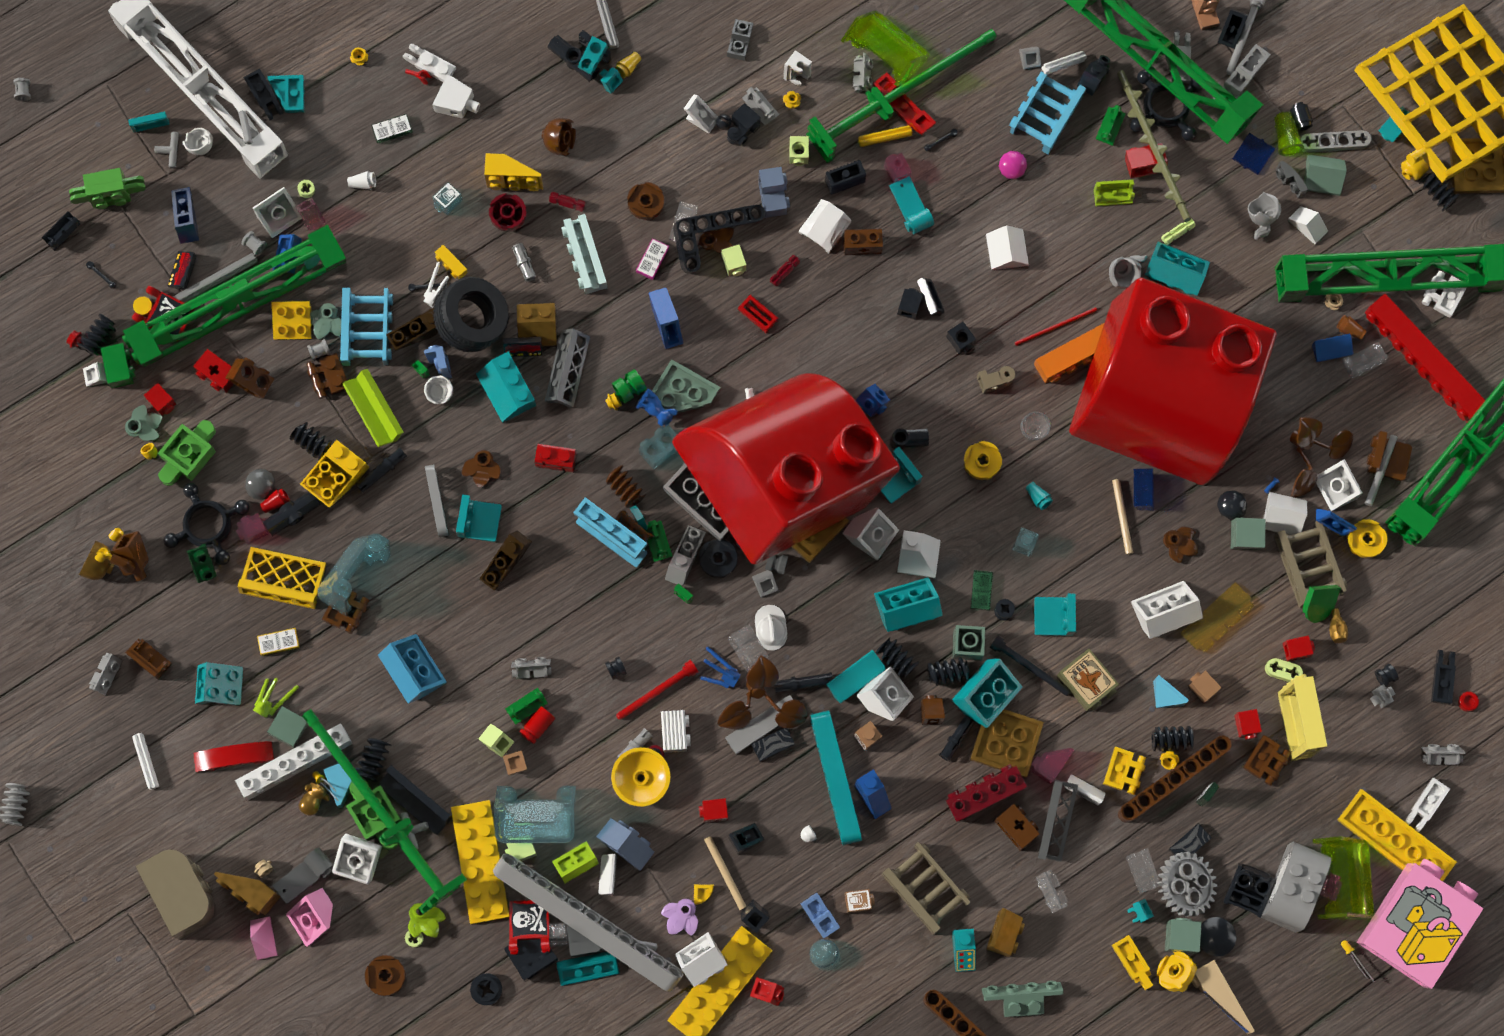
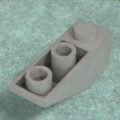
(685, 555)

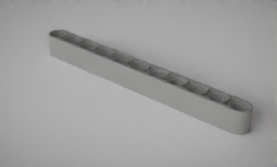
(588, 922)

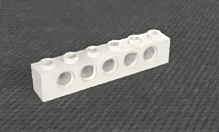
(290, 763)

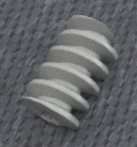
(13, 804)

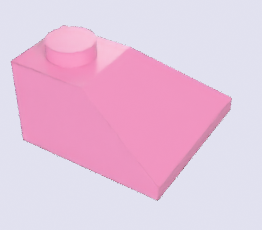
(311, 916)

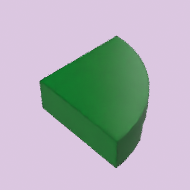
(421, 369)

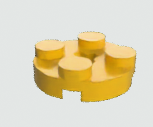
(984, 471)
(1374, 547)
(1183, 978)

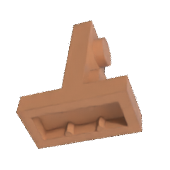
(1206, 13)

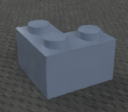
(772, 187)
(626, 843)

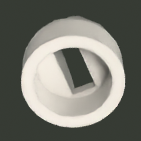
(808, 834)

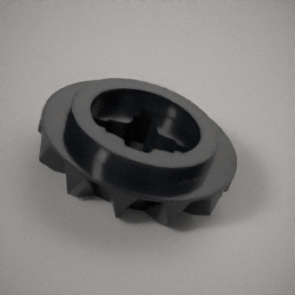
(477, 992)

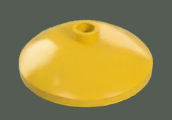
(640, 762)

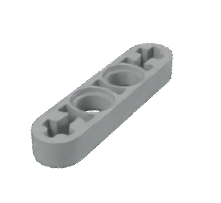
(1334, 137)
(436, 500)

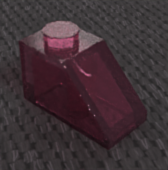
(1050, 764)

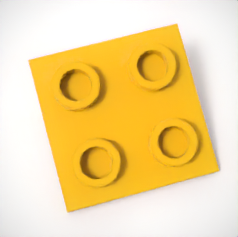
(291, 320)

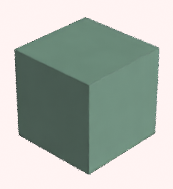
(1248, 533)
(968, 642)
(287, 727)
(1183, 936)

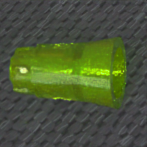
(1287, 134)

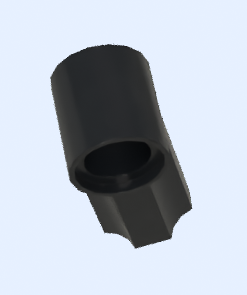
(911, 438)

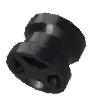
(1002, 612)
(615, 668)
(1386, 675)

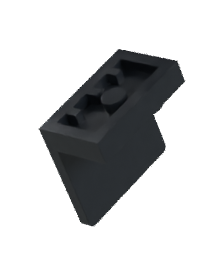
(530, 958)

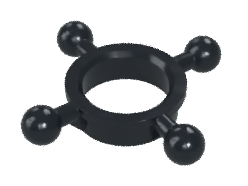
(1188, 132)
(222, 557)

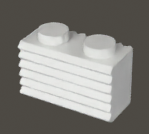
(674, 731)

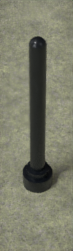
(999, 645)

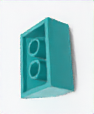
(1177, 268)
(506, 387)
(908, 604)
(987, 692)

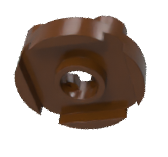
(636, 205)
(393, 983)

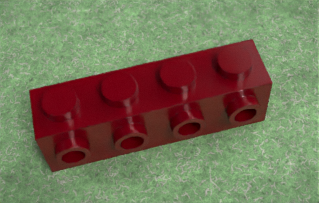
(986, 792)

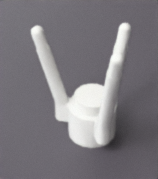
(431, 297)

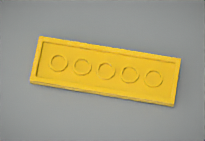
(1391, 834)
(478, 857)
(711, 999)

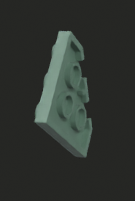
(684, 389)

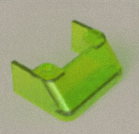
(888, 43)
(1352, 863)

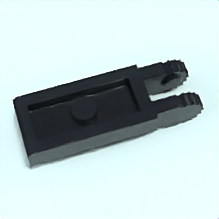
(262, 92)
(1443, 679)

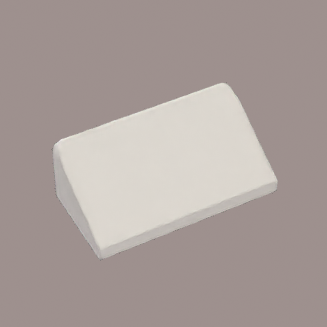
(1086, 790)
(607, 874)

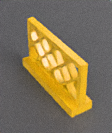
(274, 591)

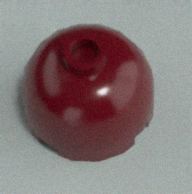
(507, 212)

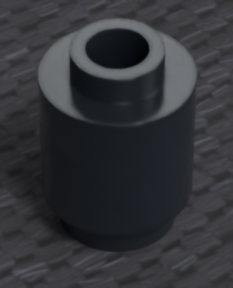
(1302, 116)

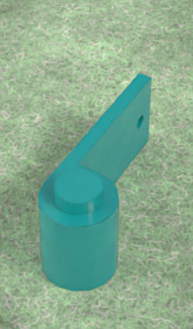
(911, 206)

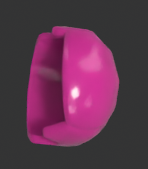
(1012, 165)

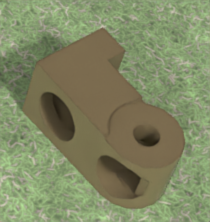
(995, 380)

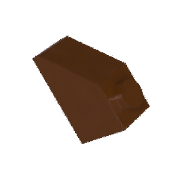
(932, 710)

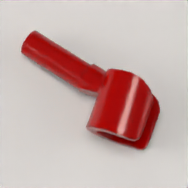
(421, 75)

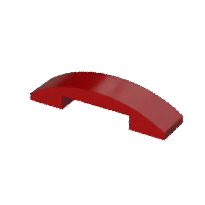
(904, 107)
(233, 755)

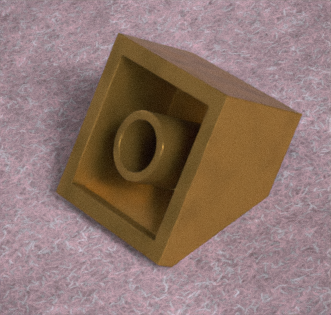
(537, 321)
(1005, 932)

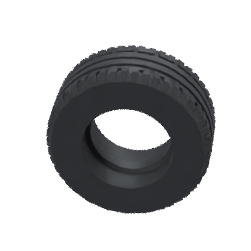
(489, 301)

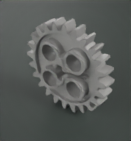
(1187, 884)

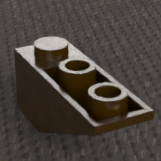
(414, 331)
(505, 559)

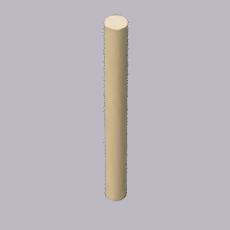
(1122, 516)
(725, 873)

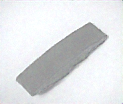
(1246, 71)

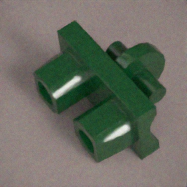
(201, 563)

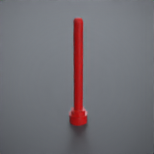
(687, 670)

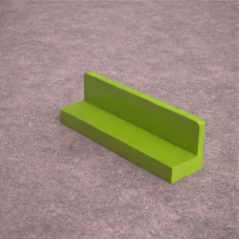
(373, 408)

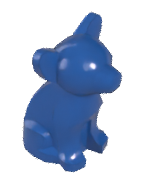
(653, 406)

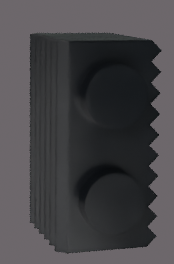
(845, 177)

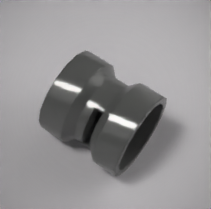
(777, 563)

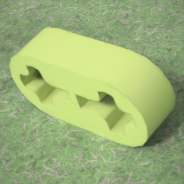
(1284, 665)

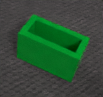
(117, 365)

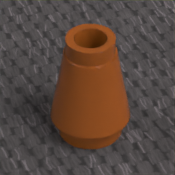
(1349, 326)

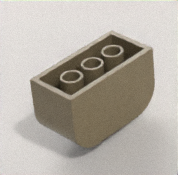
(178, 891)

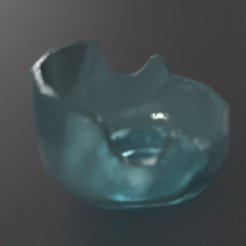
(825, 954)

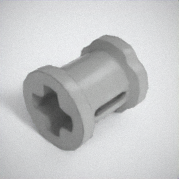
(22, 89)
(253, 243)
(319, 350)

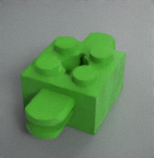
(107, 189)
(186, 452)
(366, 818)

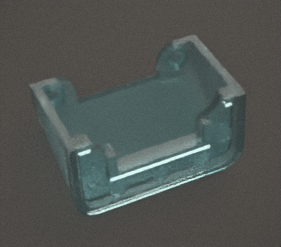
(335, 587)
(534, 819)

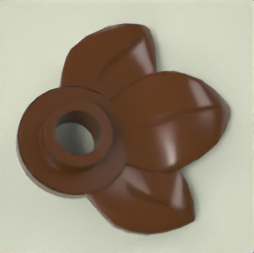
(719, 238)
(481, 471)
(1183, 543)

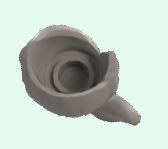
(1264, 212)
(1126, 270)

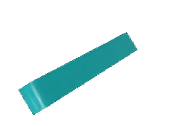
(835, 777)

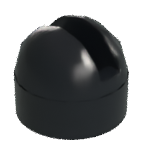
(721, 124)

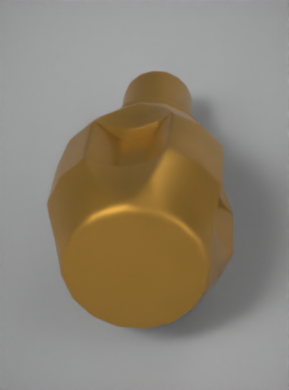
(1338, 628)

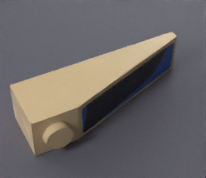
(1215, 987)

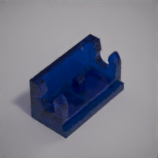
(1144, 489)

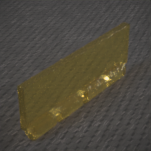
(1220, 612)

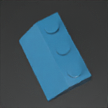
(411, 668)

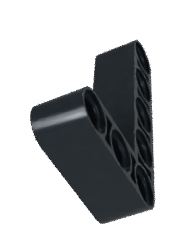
(710, 225)

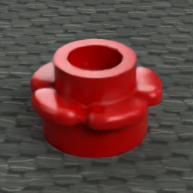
(74, 338)

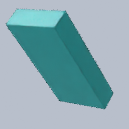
(149, 121)

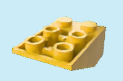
(507, 172)
(334, 474)

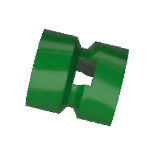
(629, 386)

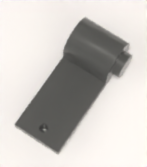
(307, 873)

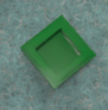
(682, 593)

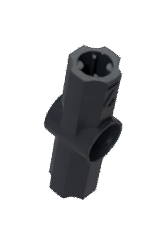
(565, 51)
(291, 513)

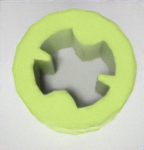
(307, 183)
(419, 939)

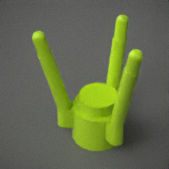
(263, 706)

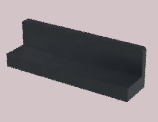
(414, 800)

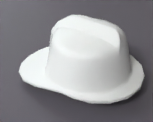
(771, 627)

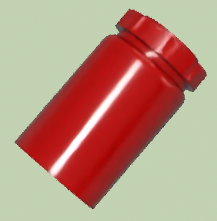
(537, 725)

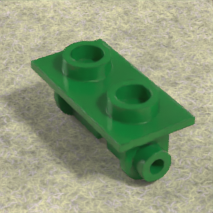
(1110, 125)
(658, 544)
(526, 706)

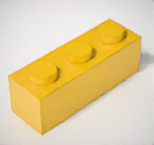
(450, 262)

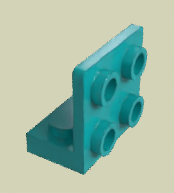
(904, 480)
(478, 520)
(1055, 615)
(218, 684)

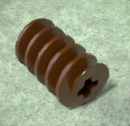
(624, 487)

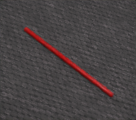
(1055, 326)

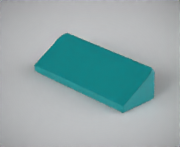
(856, 676)
(587, 968)

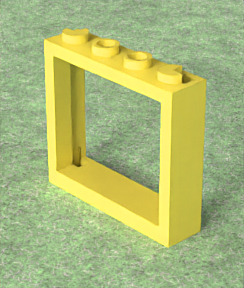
(1302, 718)

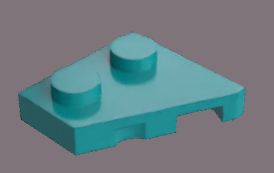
(289, 91)

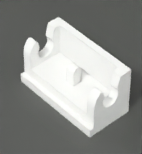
(795, 66)

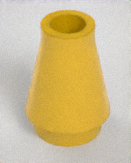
(628, 64)

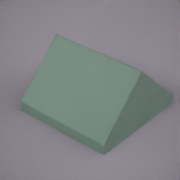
(1324, 174)

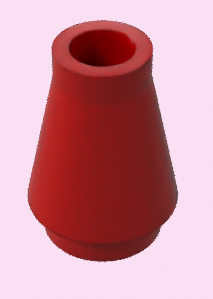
(275, 500)

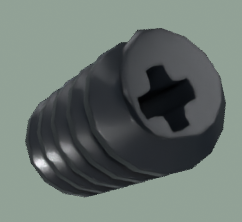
(1440, 190)
(97, 335)
(310, 441)
(897, 657)
(947, 671)
(1172, 737)
(372, 758)

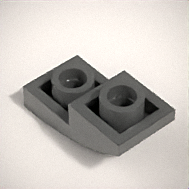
(740, 39)
(1287, 174)

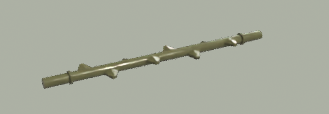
(1158, 150)

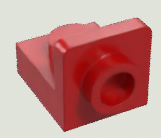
(767, 991)

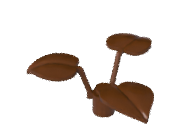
(1304, 438)
(762, 675)

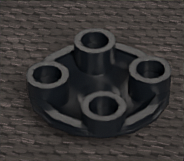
(1217, 936)

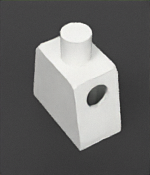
(455, 99)

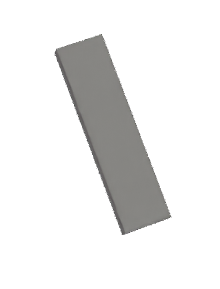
(755, 729)

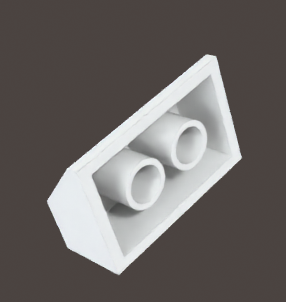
(1167, 609)

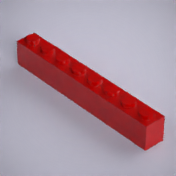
(1425, 357)

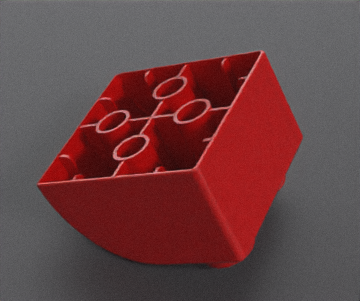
(1172, 381)
(787, 463)

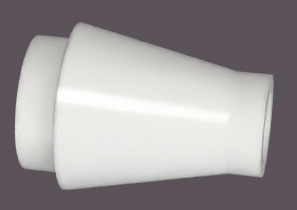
(363, 181)

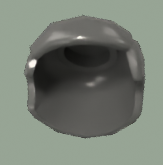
(259, 483)

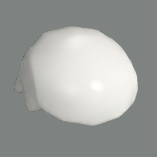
(198, 141)
(438, 390)

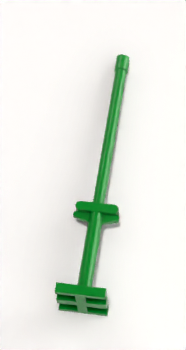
(879, 104)
(396, 832)

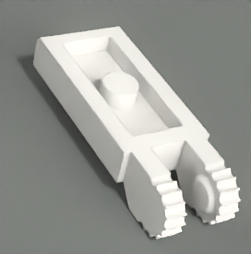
(431, 63)
(1428, 803)

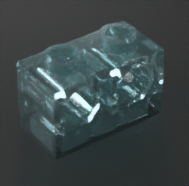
(664, 450)

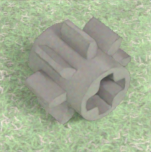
(1382, 696)

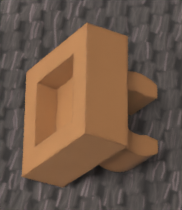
(515, 763)

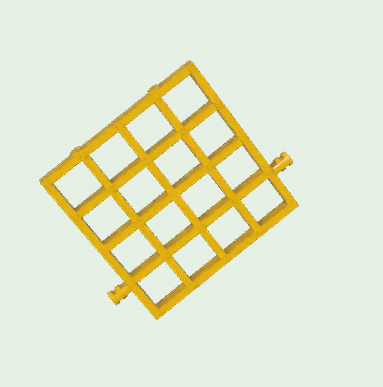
(1452, 91)

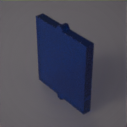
(1253, 153)

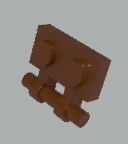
(333, 372)
(336, 619)
(1262, 756)

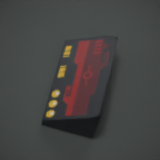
(182, 270)
(523, 346)

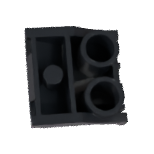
(1250, 889)

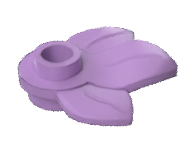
(681, 920)

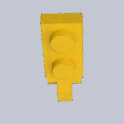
(1133, 961)

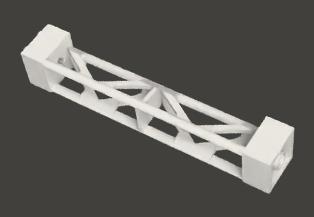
(137, 18)

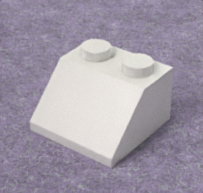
(701, 960)

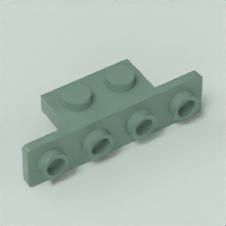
(1022, 999)

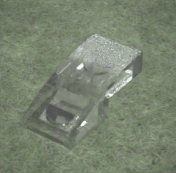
(684, 211)

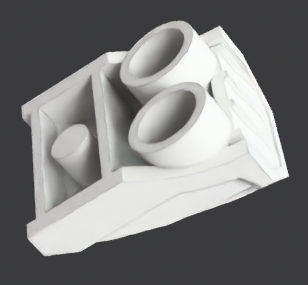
(825, 225)

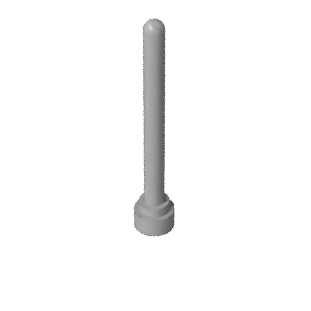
(1255, 6)

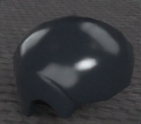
(1232, 505)

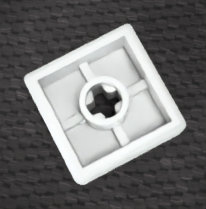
(346, 863)

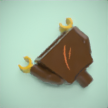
(127, 553)

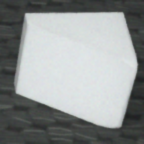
(95, 374)

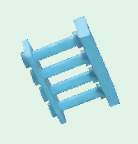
(1056, 125)
(349, 335)
(610, 532)

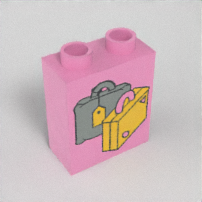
(1421, 923)

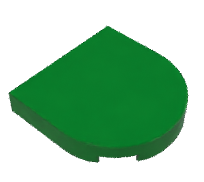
(1320, 602)

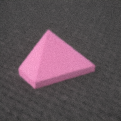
(263, 938)

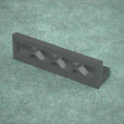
(564, 365)
(1049, 824)

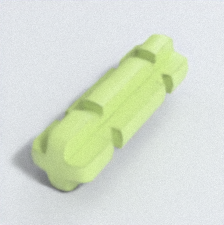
(1178, 231)

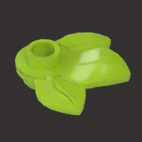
(425, 923)

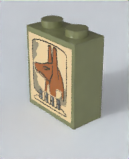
(1088, 680)

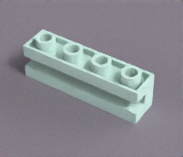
(585, 254)

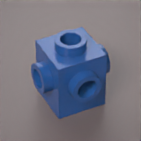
(873, 400)

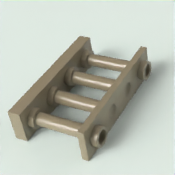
(1291, 559)
(906, 892)

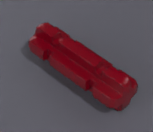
(567, 201)
(785, 270)

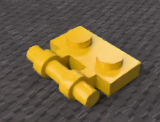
(1118, 769)

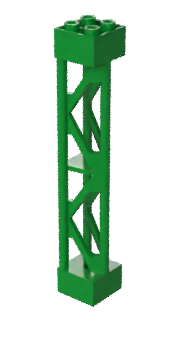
(1237, 111)
(1293, 280)
(146, 340)
(1415, 518)

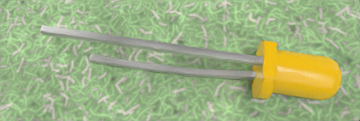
(320, 779)
(1347, 947)

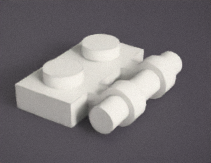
(1449, 298)

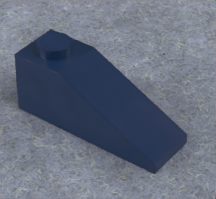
(184, 215)

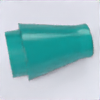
(1039, 496)

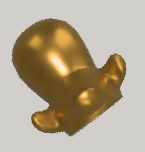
(311, 800)

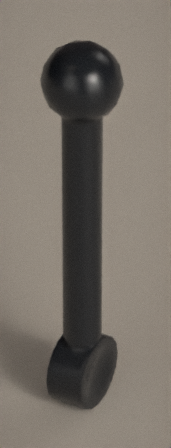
(953, 133)
(90, 265)
(412, 287)

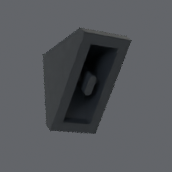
(1232, 28)
(745, 838)

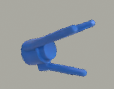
(729, 676)

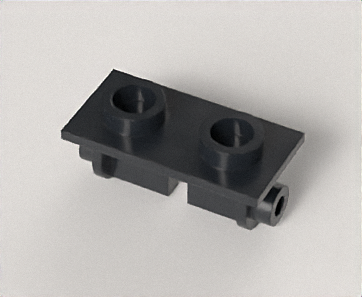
(61, 230)

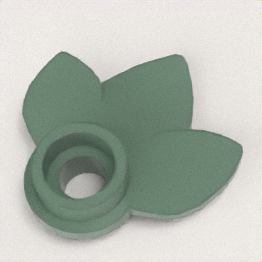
(325, 324)
(146, 424)

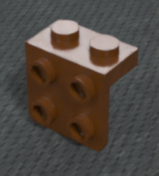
(1398, 461)

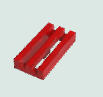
(770, 324)

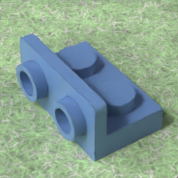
(438, 356)

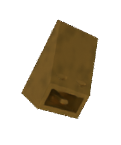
(255, 892)

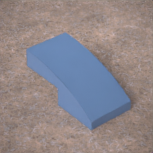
(820, 915)

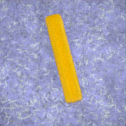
(884, 136)

